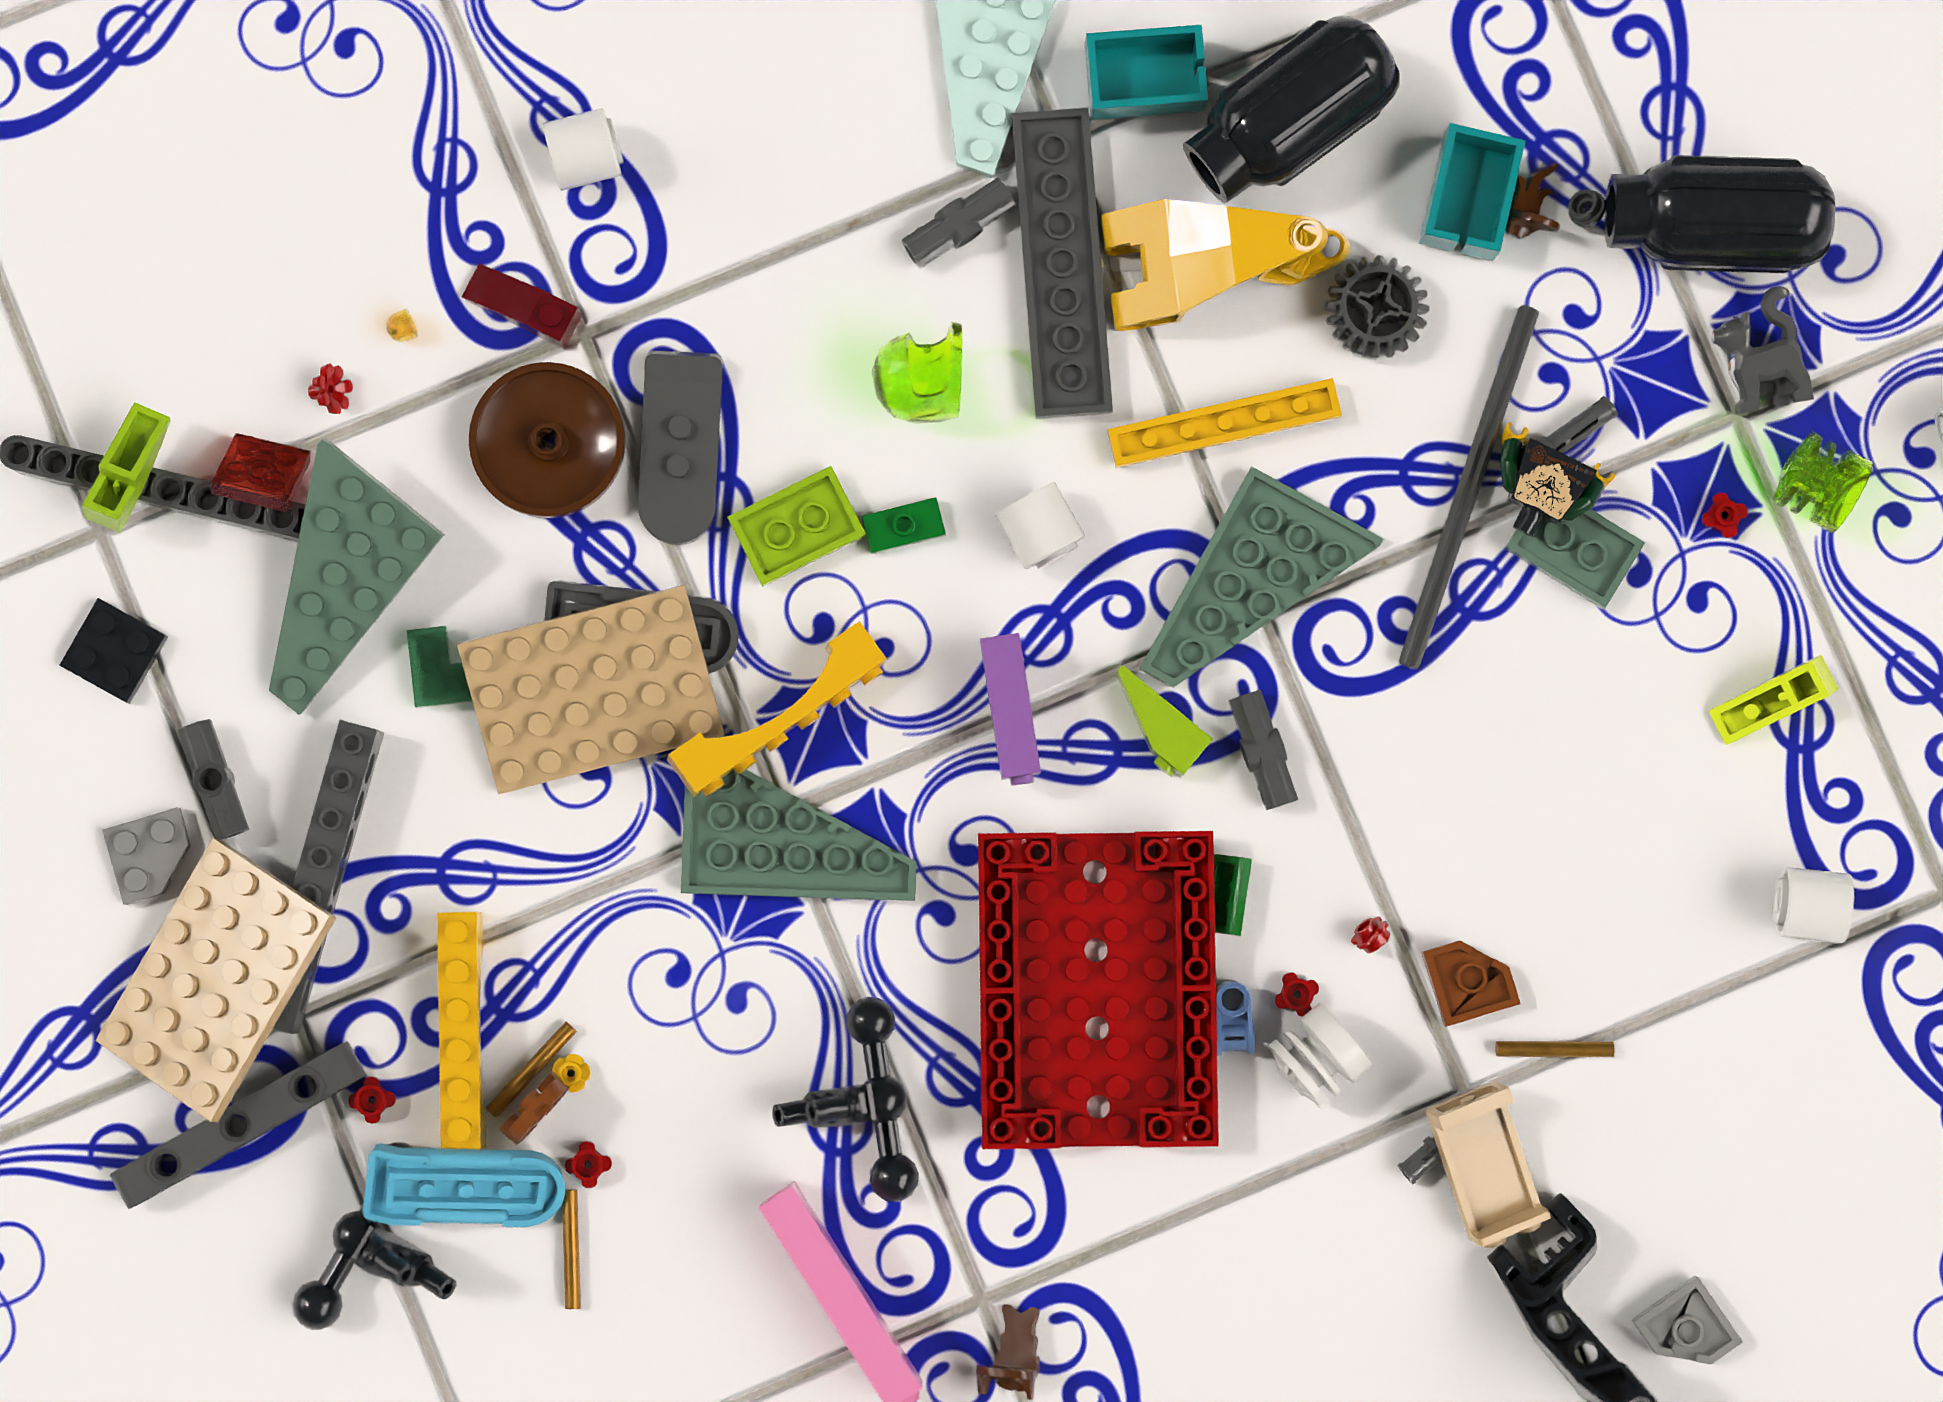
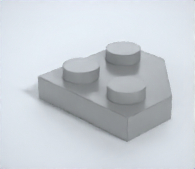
(147, 853)
(1688, 1325)

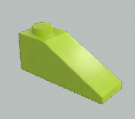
(1165, 729)

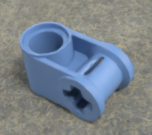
(1234, 1021)

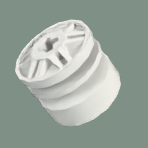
(1319, 1056)

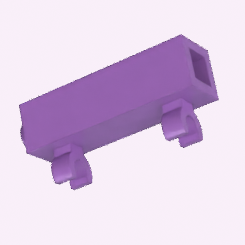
(1010, 708)

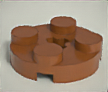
(534, 1108)

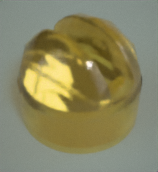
(401, 326)

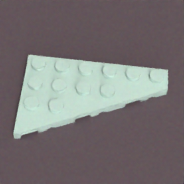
(986, 68)

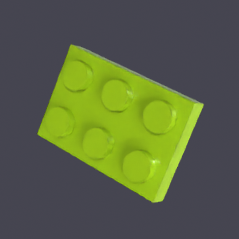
(796, 526)

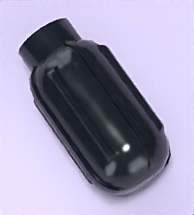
(1294, 107)
(1723, 214)

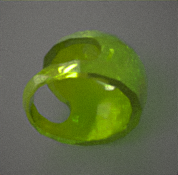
(920, 380)

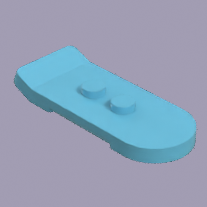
(461, 1186)

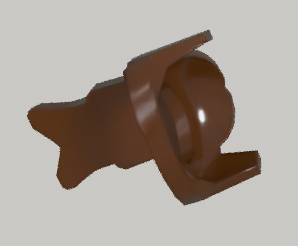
(1017, 1361)

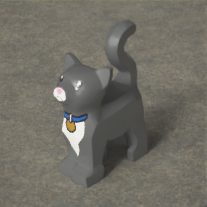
(1772, 362)

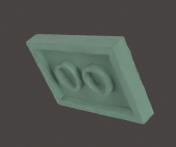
(1581, 554)

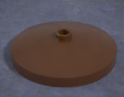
(540, 404)

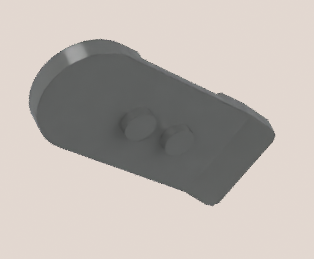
(680, 444)
(713, 620)

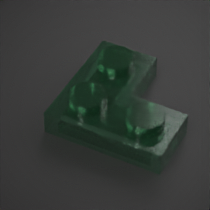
(433, 676)

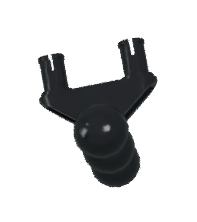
(877, 1100)
(377, 1253)

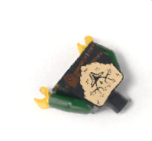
(1546, 482)

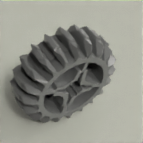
(1359, 302)

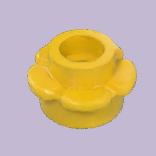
(581, 1070)

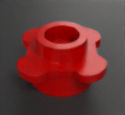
(1735, 512)
(1371, 934)
(1307, 991)
(360, 1100)
(577, 1164)

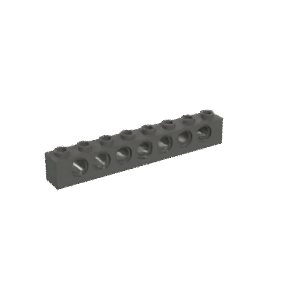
(331, 840)

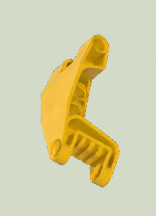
(1206, 249)

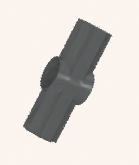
(958, 223)
(1263, 749)
(205, 755)

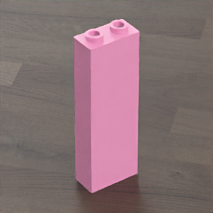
(841, 1295)

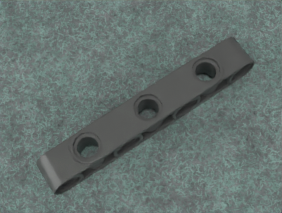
(263, 1112)

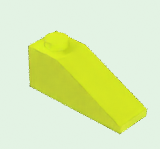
(1774, 699)

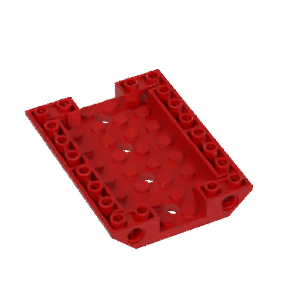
(1149, 989)

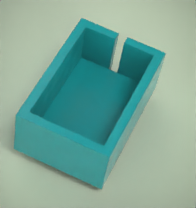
(1146, 72)
(1472, 191)

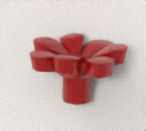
(330, 389)

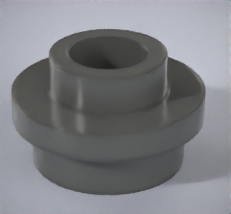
(1581, 202)

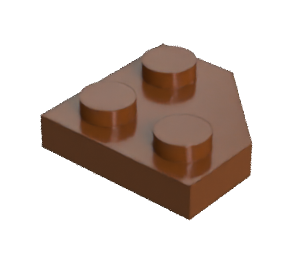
(1468, 982)

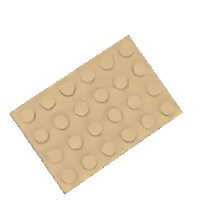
(590, 689)
(215, 979)

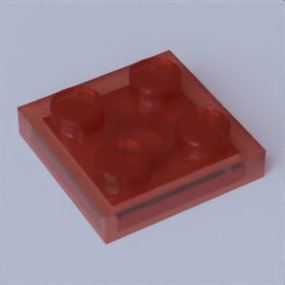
(260, 472)

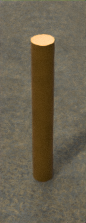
(1554, 1049)
(531, 1069)
(571, 1250)

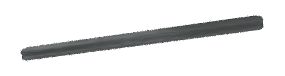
(1468, 487)

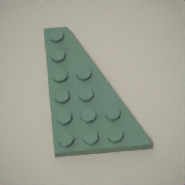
(1257, 565)
(348, 566)
(771, 843)

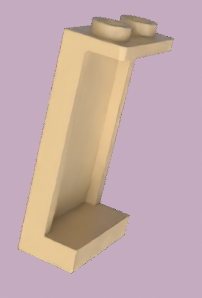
(1486, 1165)

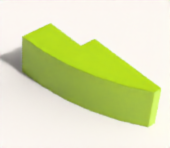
(126, 467)

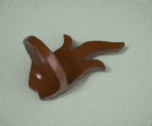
(1526, 205)

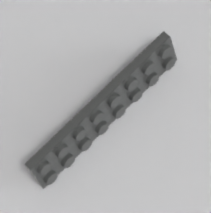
(1062, 263)

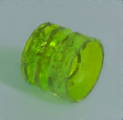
(1820, 480)

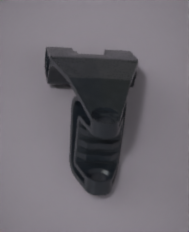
(1605, 1377)

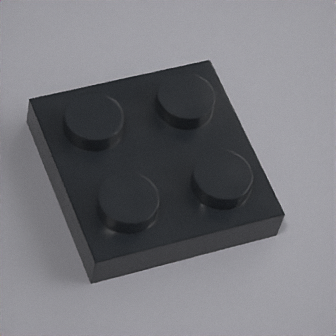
(113, 651)

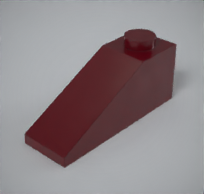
(523, 305)

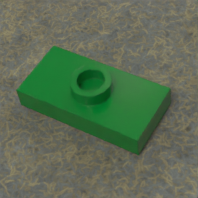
(903, 525)
(1230, 892)

